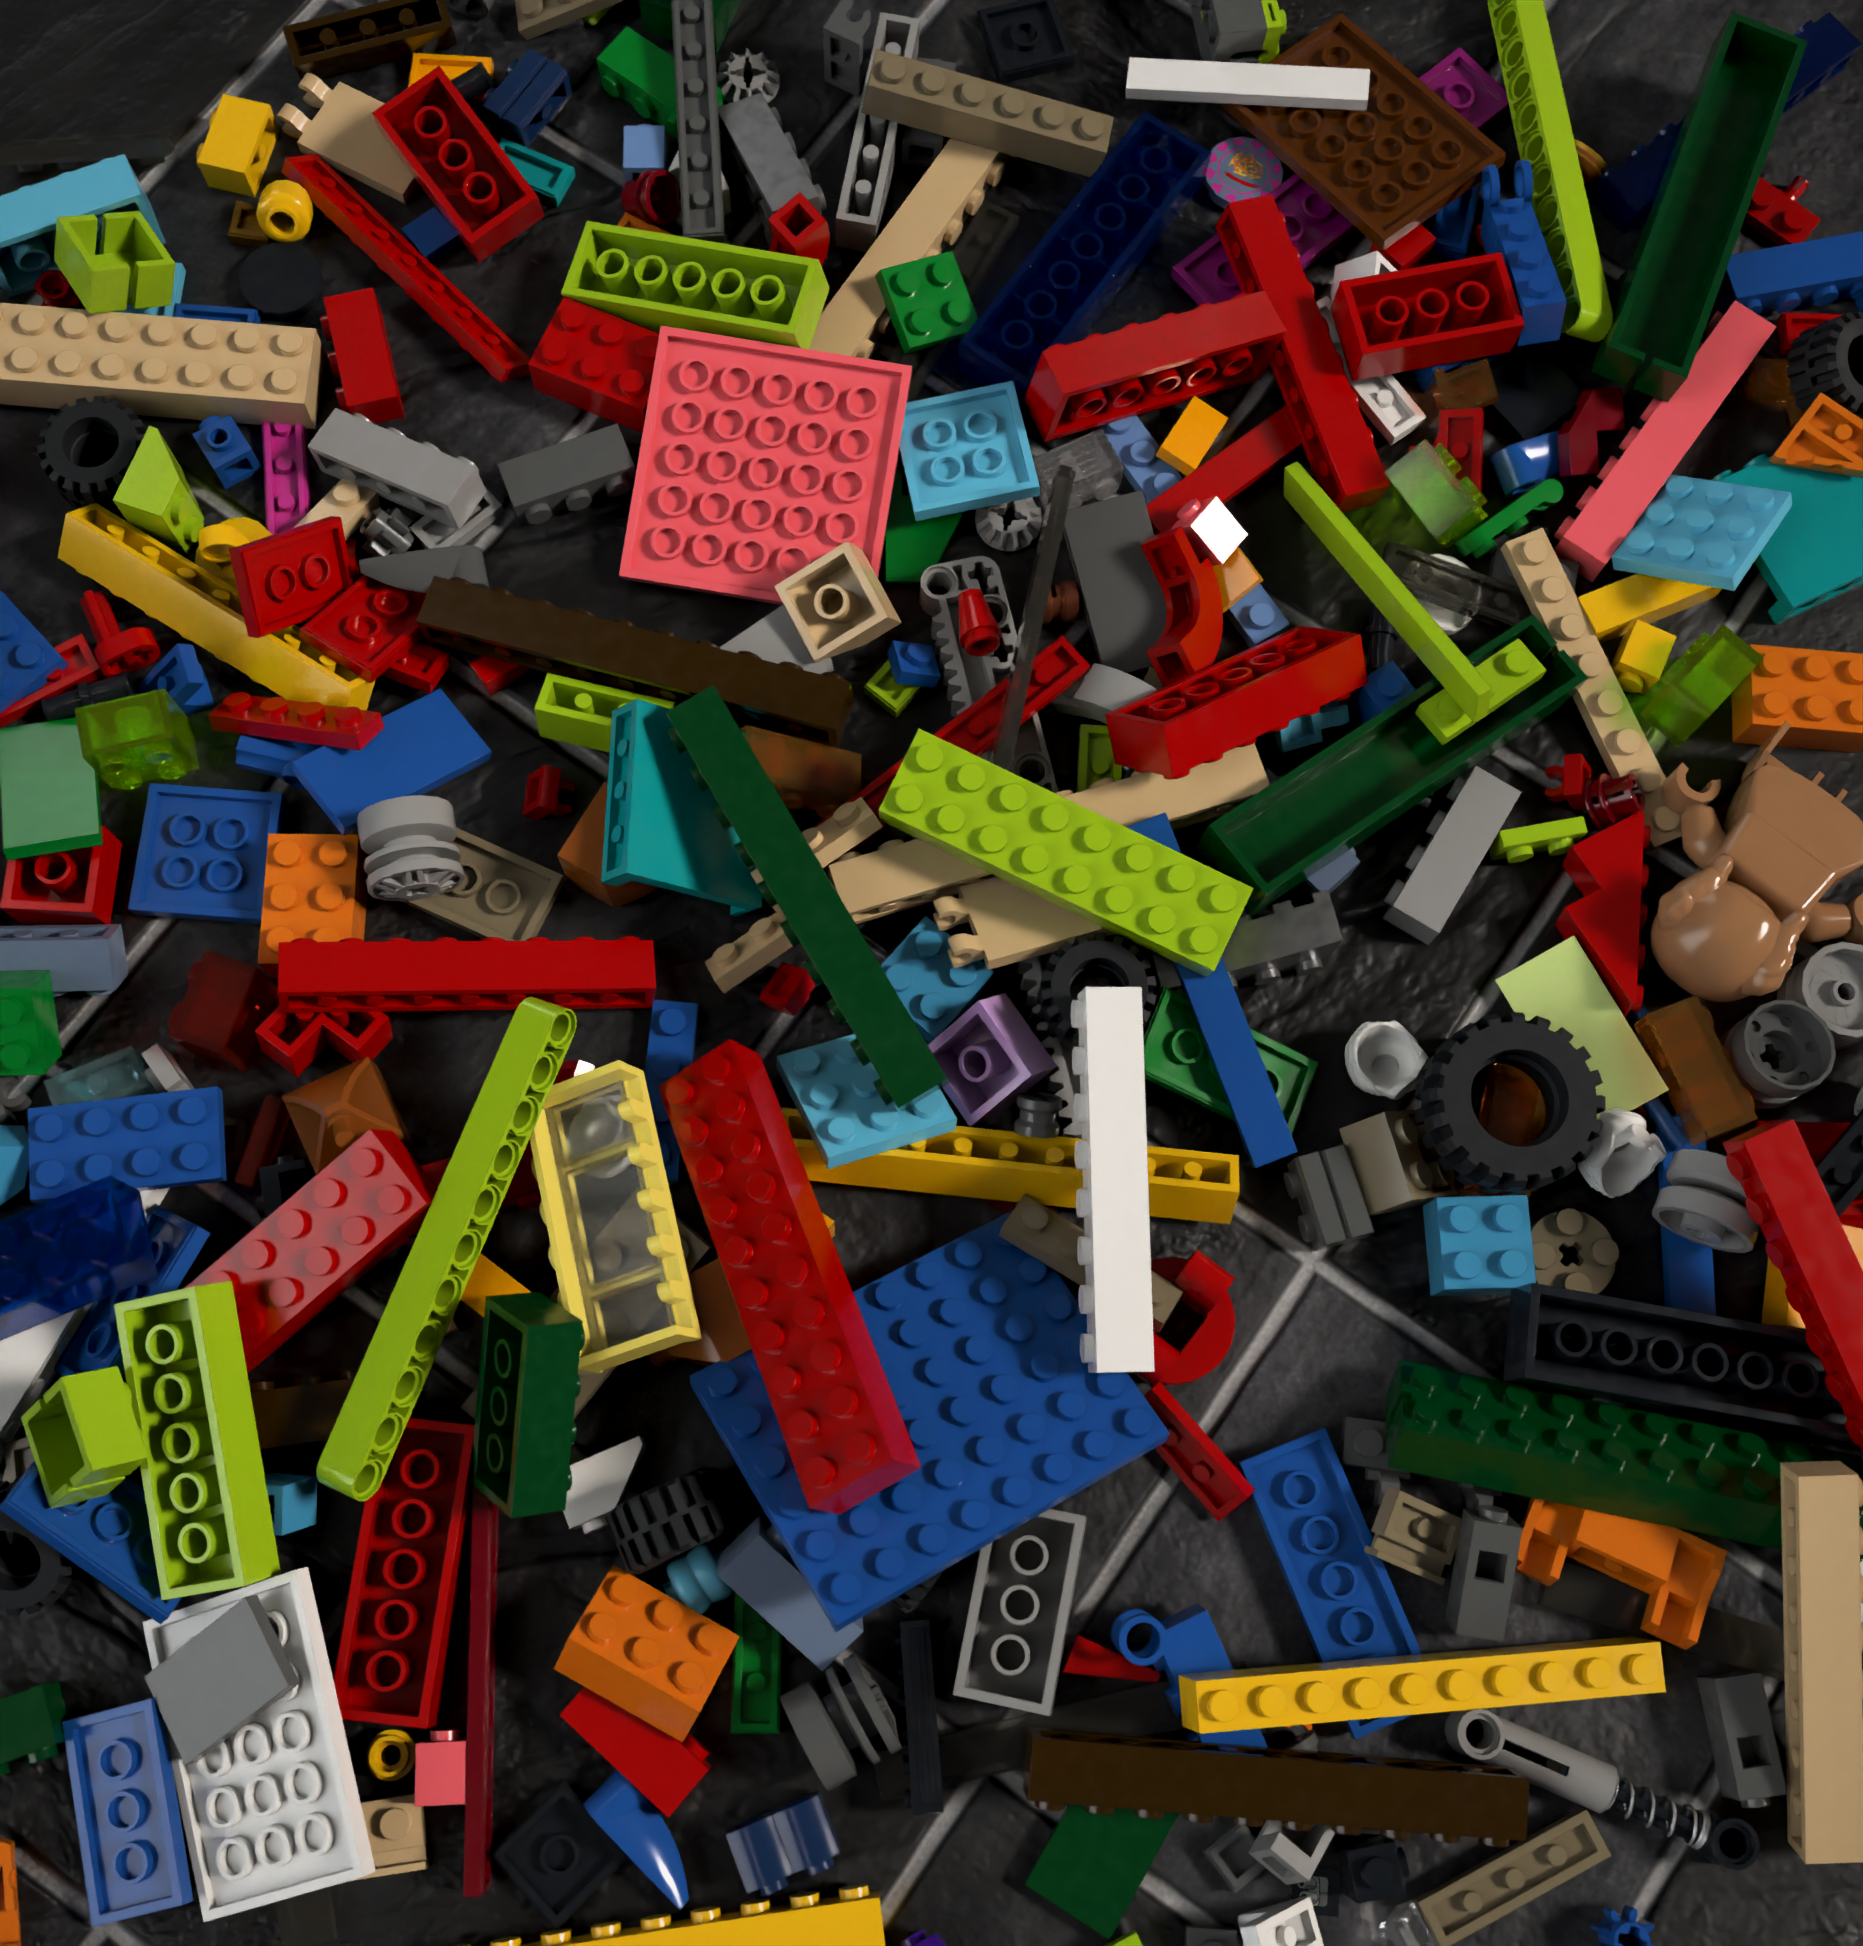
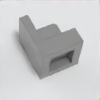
(1291, 1853)

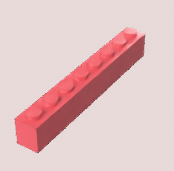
(1662, 442)

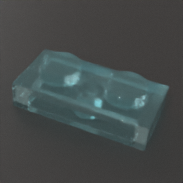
(106, 1078)

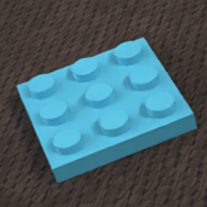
(966, 451)
(1702, 531)
(845, 1108)

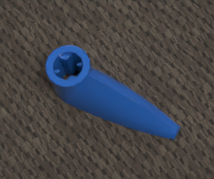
(1526, 463)
(640, 1833)

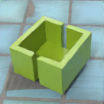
(130, 264)
(84, 1436)

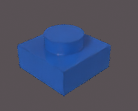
(913, 664)

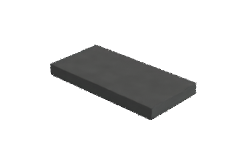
(1116, 580)

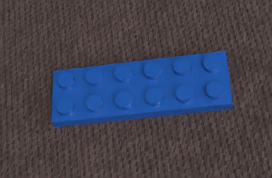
(1320, 1549)

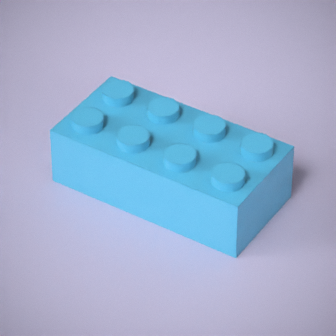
(32, 211)

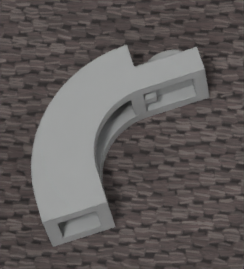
(1100, 692)

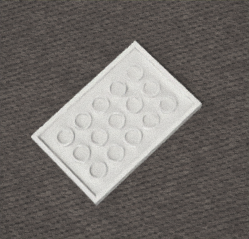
(280, 1796)

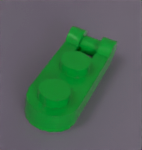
(1510, 518)

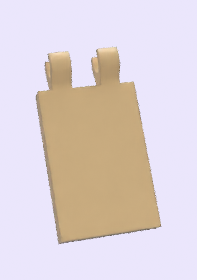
(348, 137)
(1006, 924)

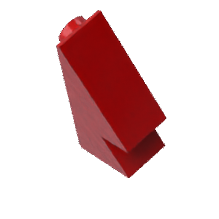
(1611, 913)

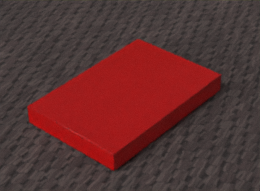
(291, 575)
(366, 627)

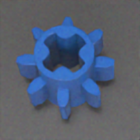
(1614, 1924)

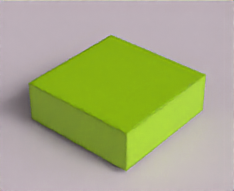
(887, 693)

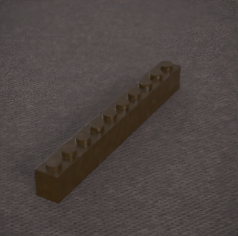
(634, 659)
(1275, 1786)

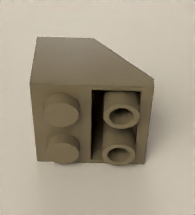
(1394, 1163)

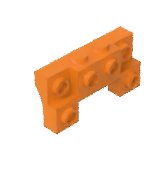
(1652, 1557)

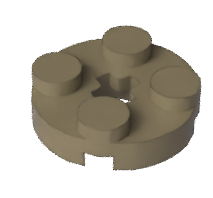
(1593, 1245)

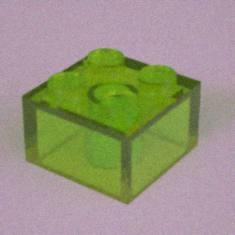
(1435, 492)
(1699, 683)
(137, 739)

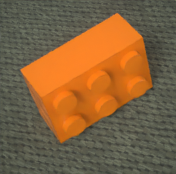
(1809, 690)
(311, 892)
(646, 1653)

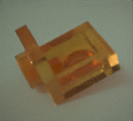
(1465, 387)

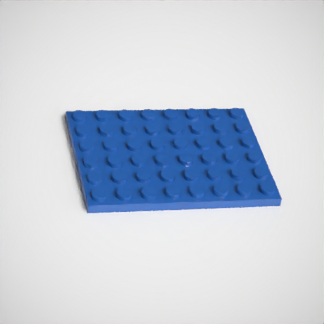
(994, 1405)

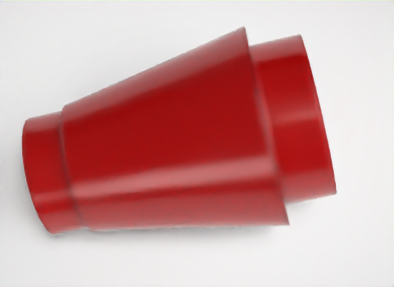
(977, 624)

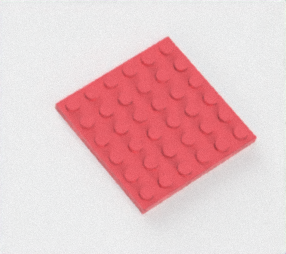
(760, 463)

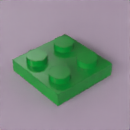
(927, 301)

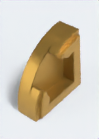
(245, 227)

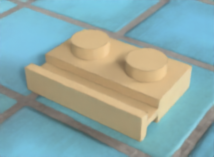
(396, 1834)

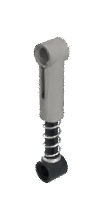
(1598, 1788)

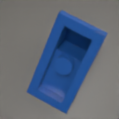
(181, 678)

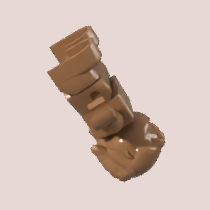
(1756, 881)

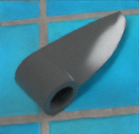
(417, 568)

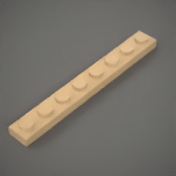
(1601, 696)

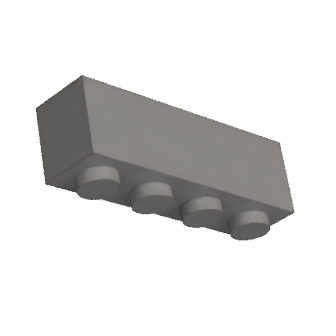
(398, 467)
(1451, 855)

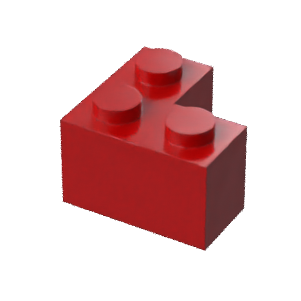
(300, 1037)

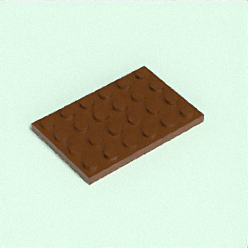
(1376, 165)

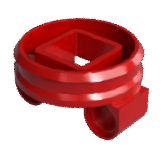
(1206, 1293)

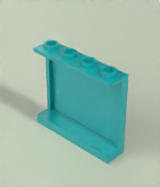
(1818, 542)
(662, 822)

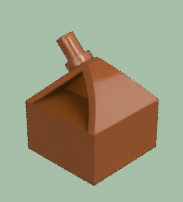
(583, 857)
(341, 1109)
(719, 1322)

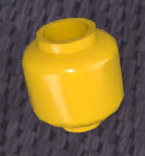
(285, 211)

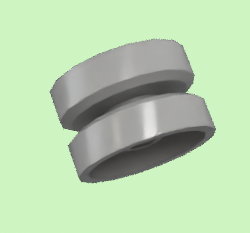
(1832, 987)
(1705, 1203)

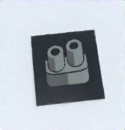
(1322, 1889)

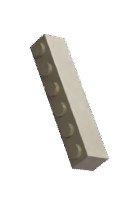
(986, 114)

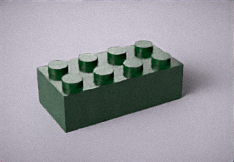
(526, 1403)

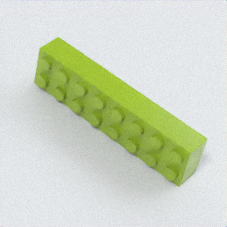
(1064, 853)

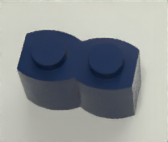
(784, 1843)

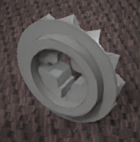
(764, 80)
(1019, 533)

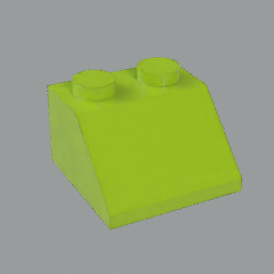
(158, 495)

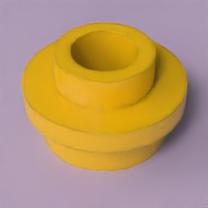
(376, 1755)

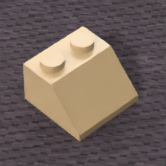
(837, 602)

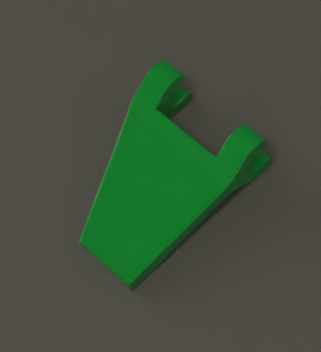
(913, 544)

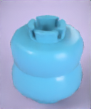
(696, 1579)

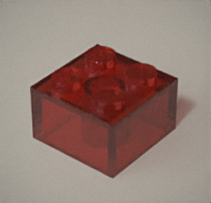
(222, 1010)

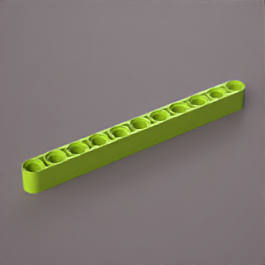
(1548, 143)
(446, 1250)

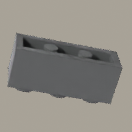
(568, 475)

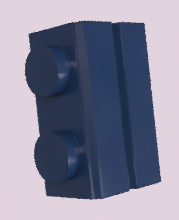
(526, 98)

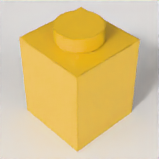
(1642, 657)

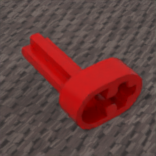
(117, 649)

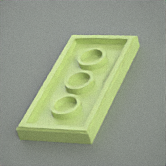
(1572, 996)

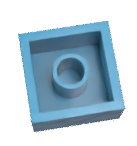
(928, 982)
(1478, 1244)

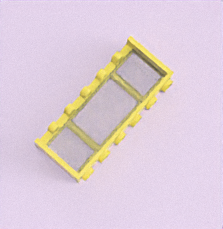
(612, 1217)

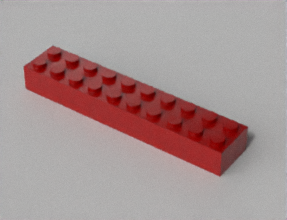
(787, 1281)

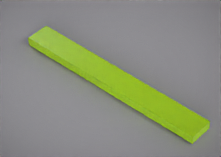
(1387, 593)

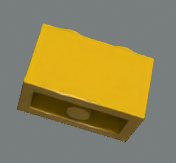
(238, 145)

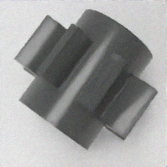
(386, 532)

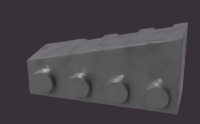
(765, 158)
(1270, 945)

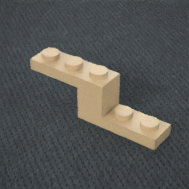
(766, 938)

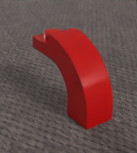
(800, 230)
(1192, 607)

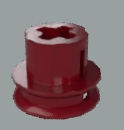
(653, 197)
(1614, 798)

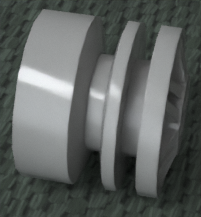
(410, 848)

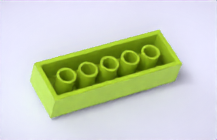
(697, 285)
(202, 1440)

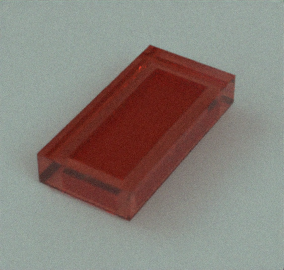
(263, 1142)

